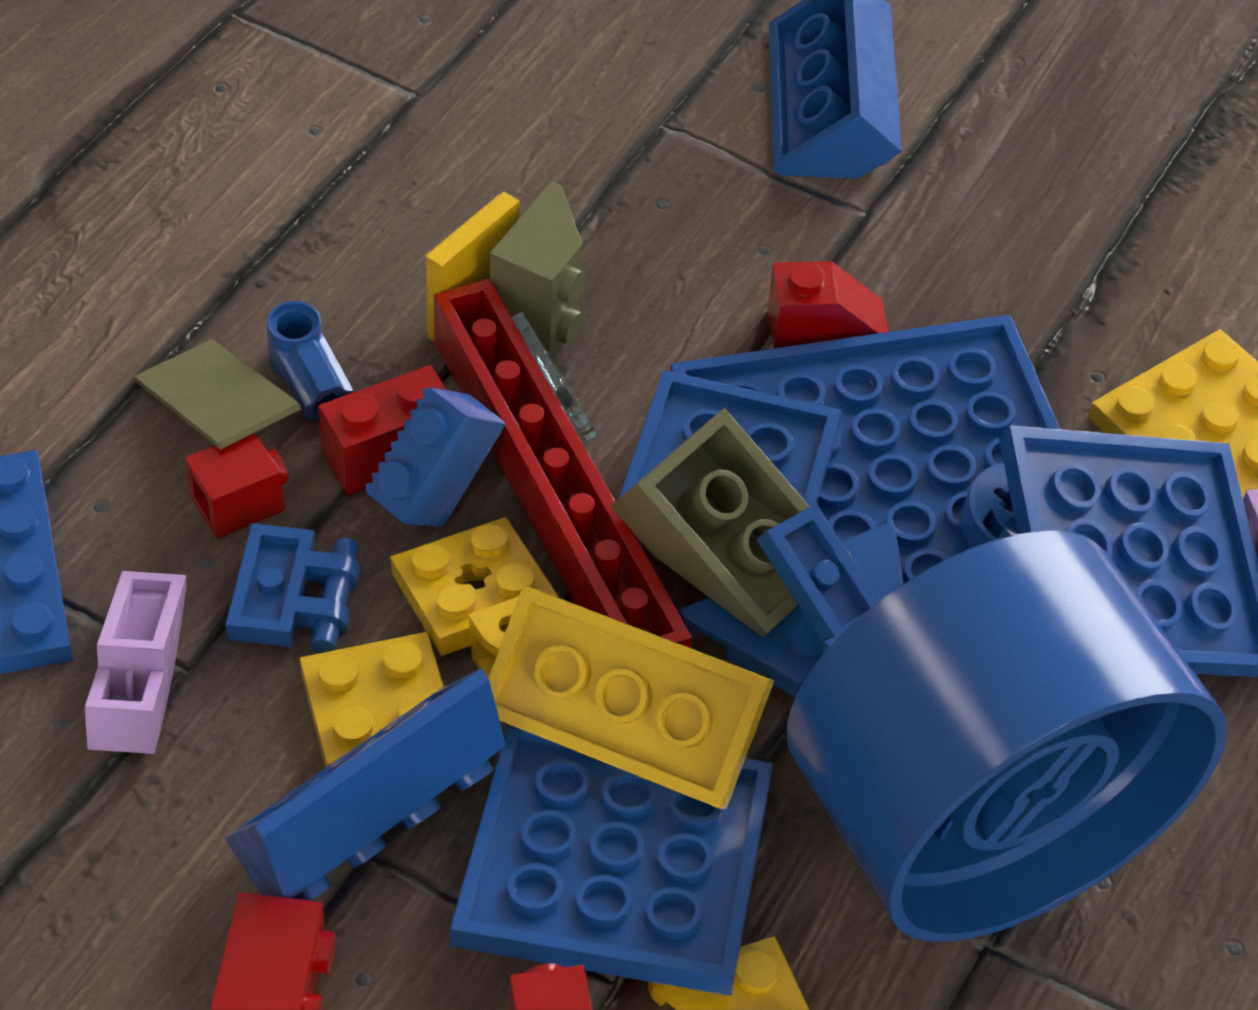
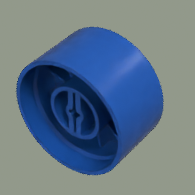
(1003, 734)

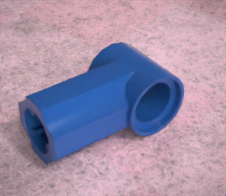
(304, 357)

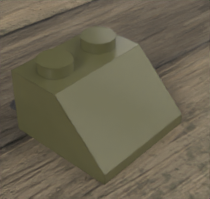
(541, 269)

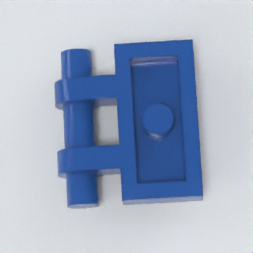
(272, 586)

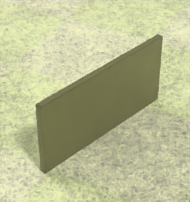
(217, 393)

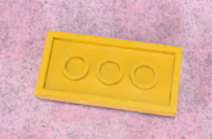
(627, 697)

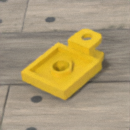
(458, 613)

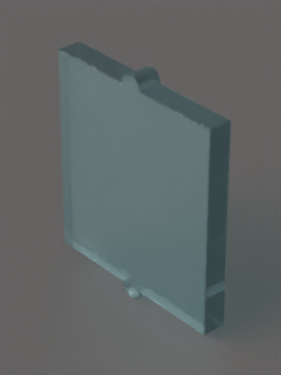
(554, 376)

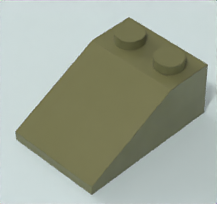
(705, 517)

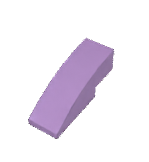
(135, 663)

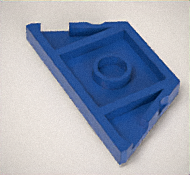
(793, 645)

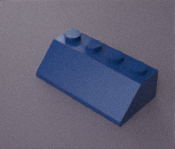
(833, 88)
(371, 790)

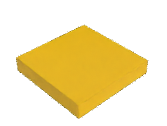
(466, 252)

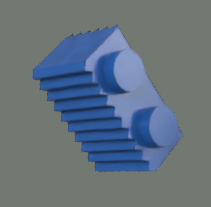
(435, 457)

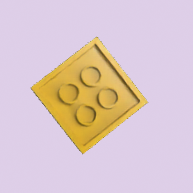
(1194, 396)

